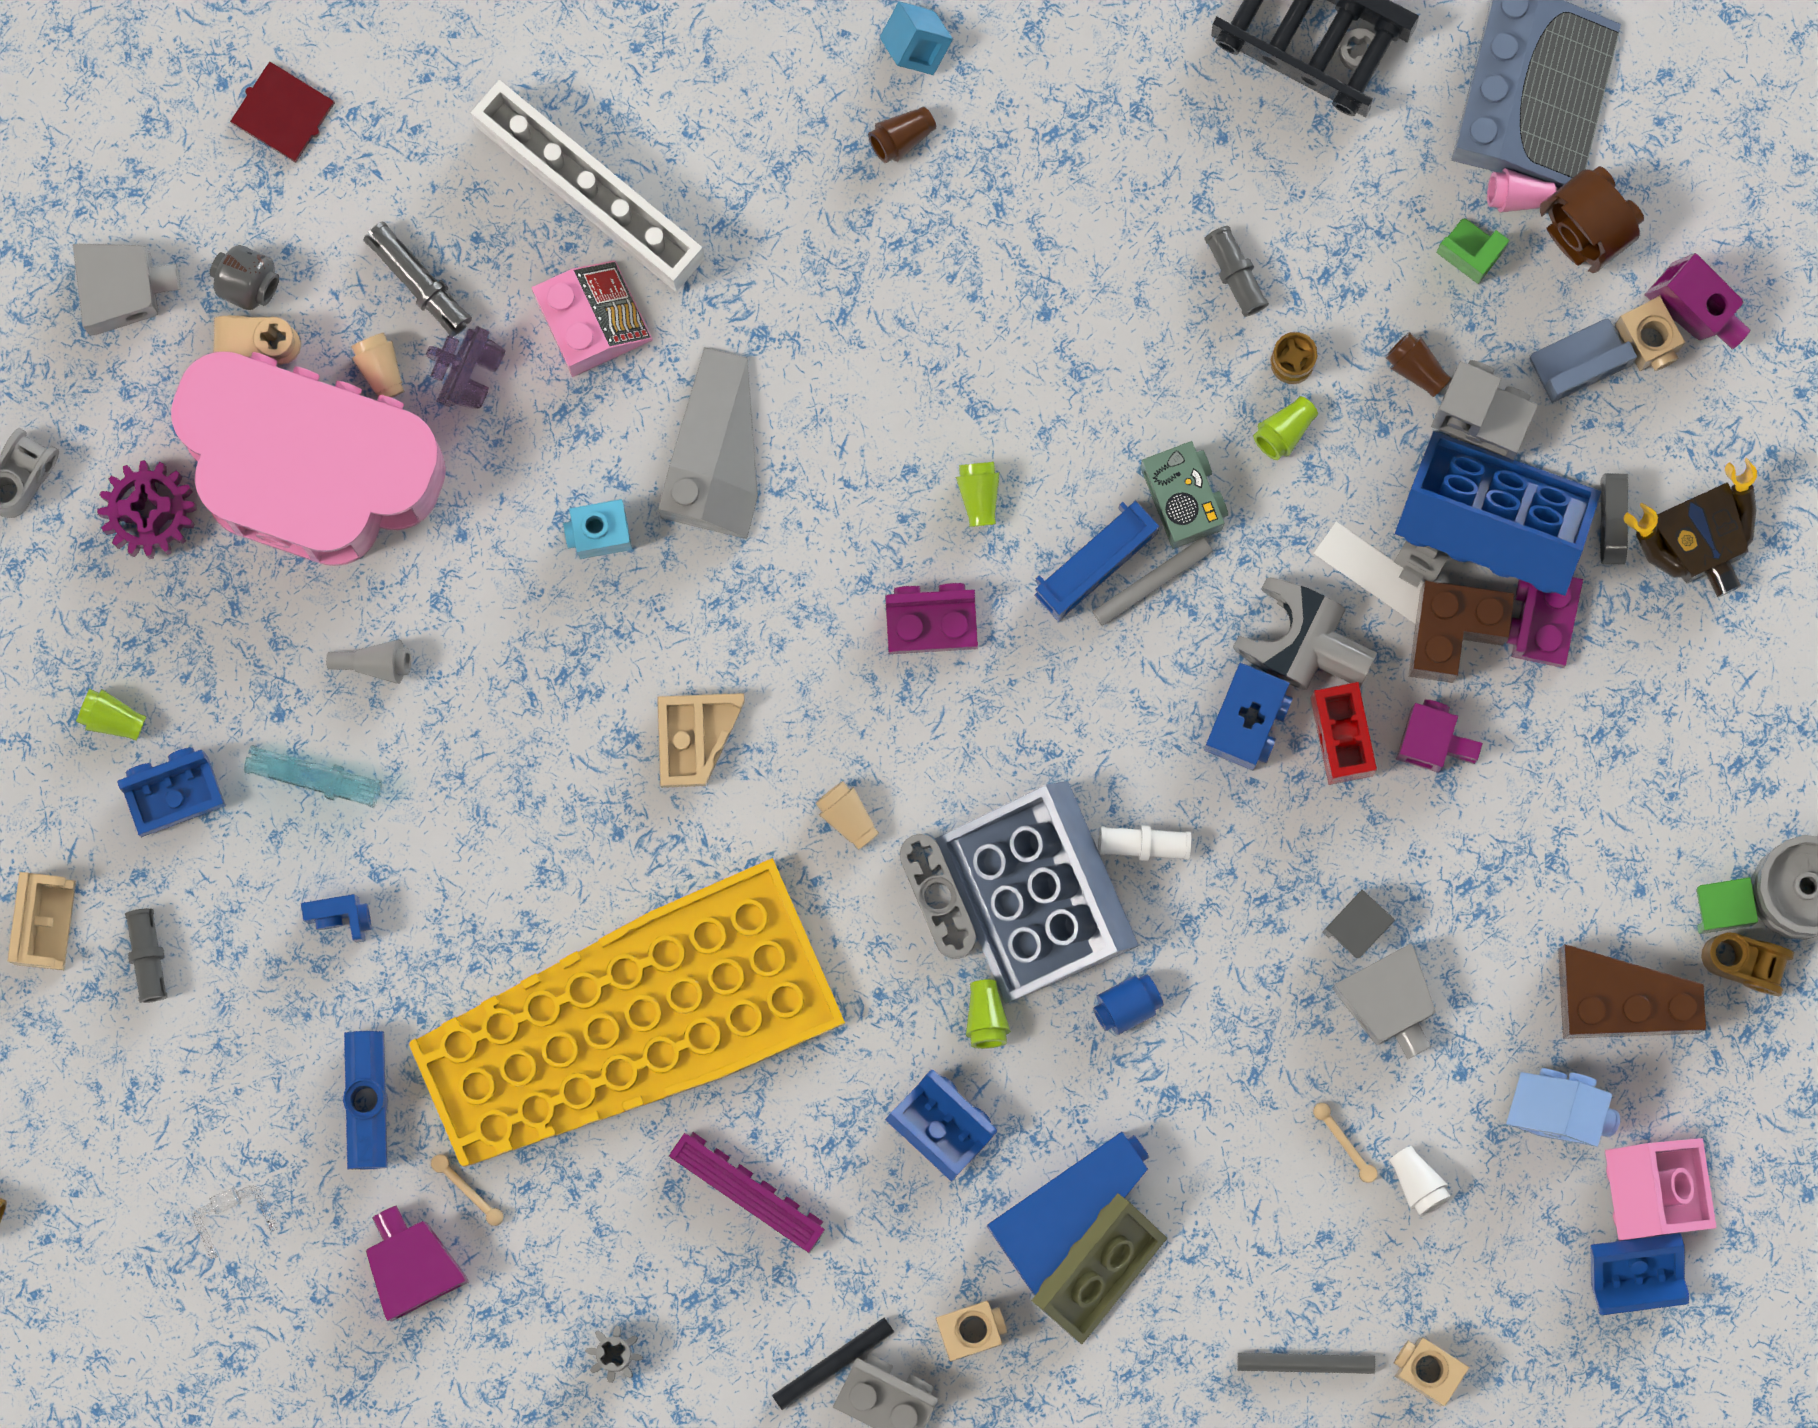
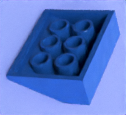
(1498, 513)

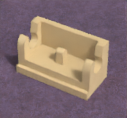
(41, 921)

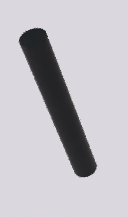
(833, 1363)

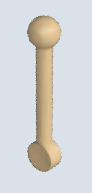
(441, 1165)
(1366, 1172)

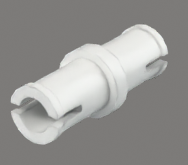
(1144, 843)

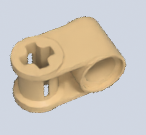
(253, 334)

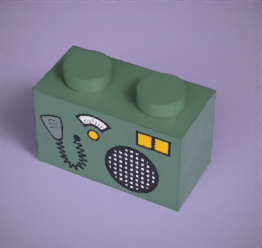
(1183, 494)

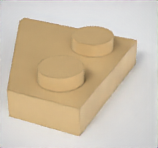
(693, 735)

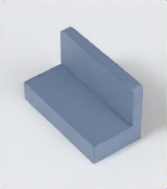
(1581, 360)

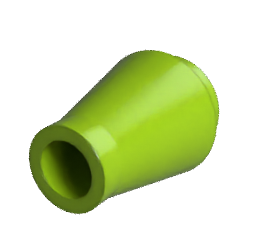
(1284, 429)
(979, 492)
(109, 716)
(986, 1017)

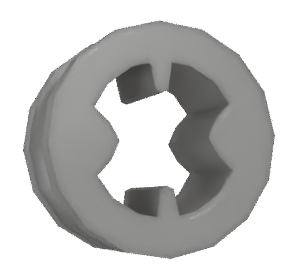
(1357, 36)

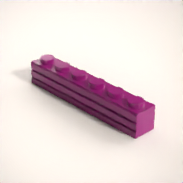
(747, 1193)

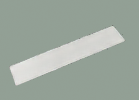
(1369, 570)

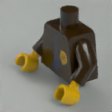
(1702, 532)

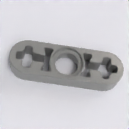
(914, 870)

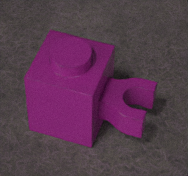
(1431, 738)

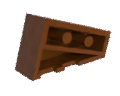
(1624, 999)

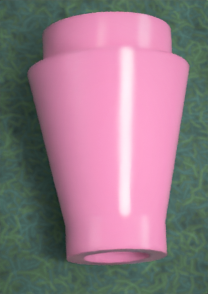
(1517, 191)

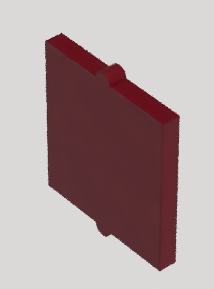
(282, 112)

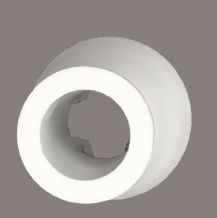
(1419, 1182)

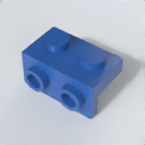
(171, 791)
(942, 1124)
(1639, 1274)

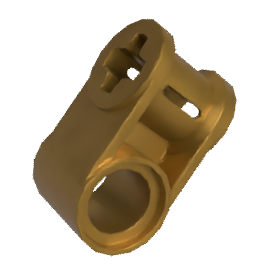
(1756, 963)

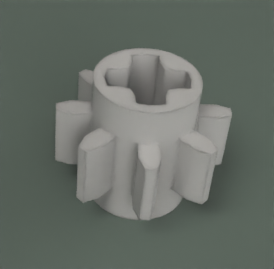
(1420, 563)
(601, 1352)

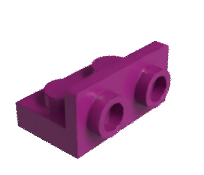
(931, 619)
(1544, 624)

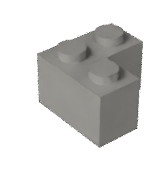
(1482, 412)

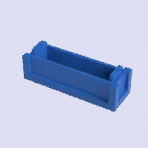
(1096, 560)

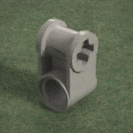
(23, 470)

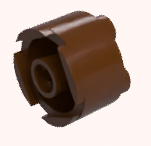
(1592, 219)

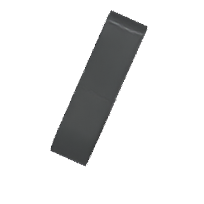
(1613, 528)

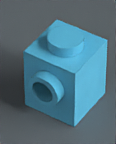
(598, 529)

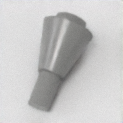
(383, 661)

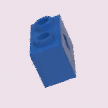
(1249, 690)

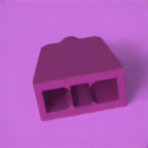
(1689, 289)
(410, 1265)

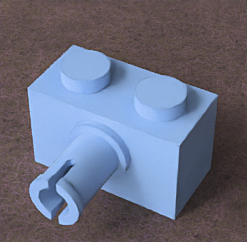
(1563, 1108)

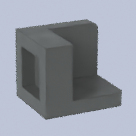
(1359, 924)

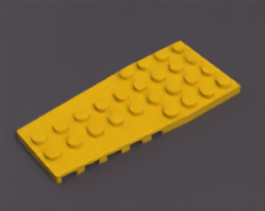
(631, 1019)

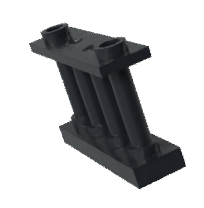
(1390, 23)

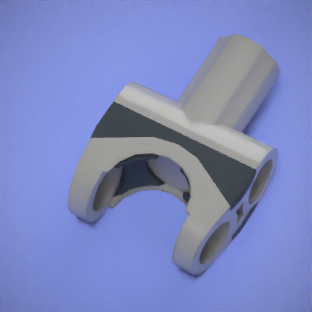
(1310, 640)

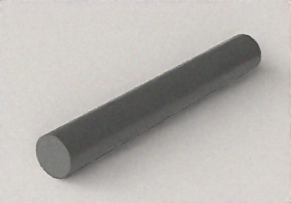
(1306, 1363)

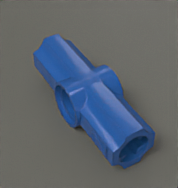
(365, 1069)

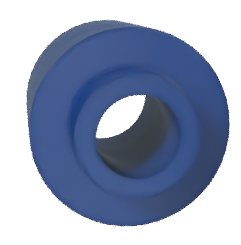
(1128, 1004)

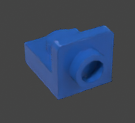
(330, 911)

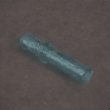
(331, 781)

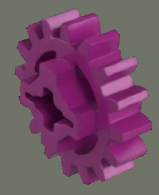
(127, 510)

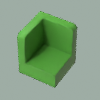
(1472, 249)
(1726, 905)

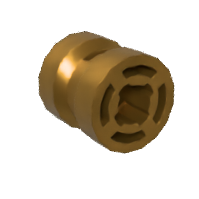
(1293, 349)

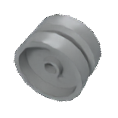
(1777, 888)

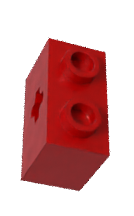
(1343, 733)

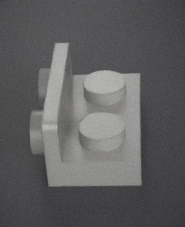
(884, 1400)

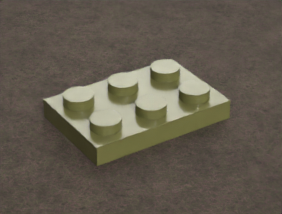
(1099, 1268)

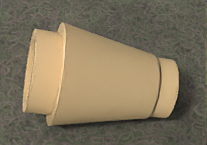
(379, 365)
(847, 814)

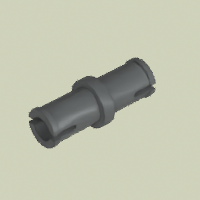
(1236, 271)
(146, 955)

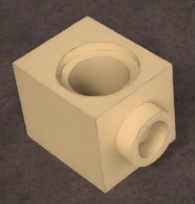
(1653, 316)
(950, 1330)
(1450, 1373)

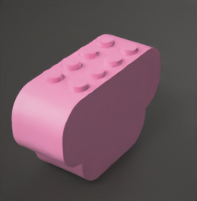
(303, 458)

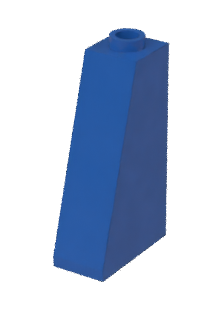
(1054, 1217)

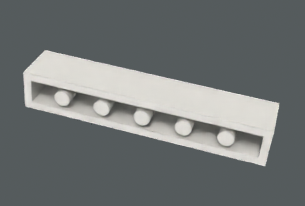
(587, 185)

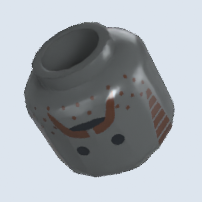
(244, 277)

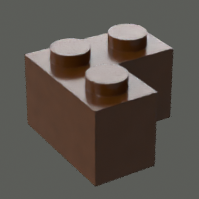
(1448, 617)

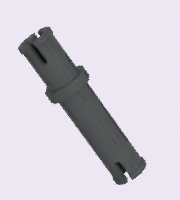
(429, 292)

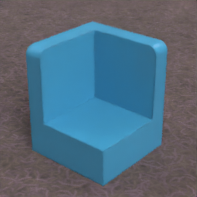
(916, 38)

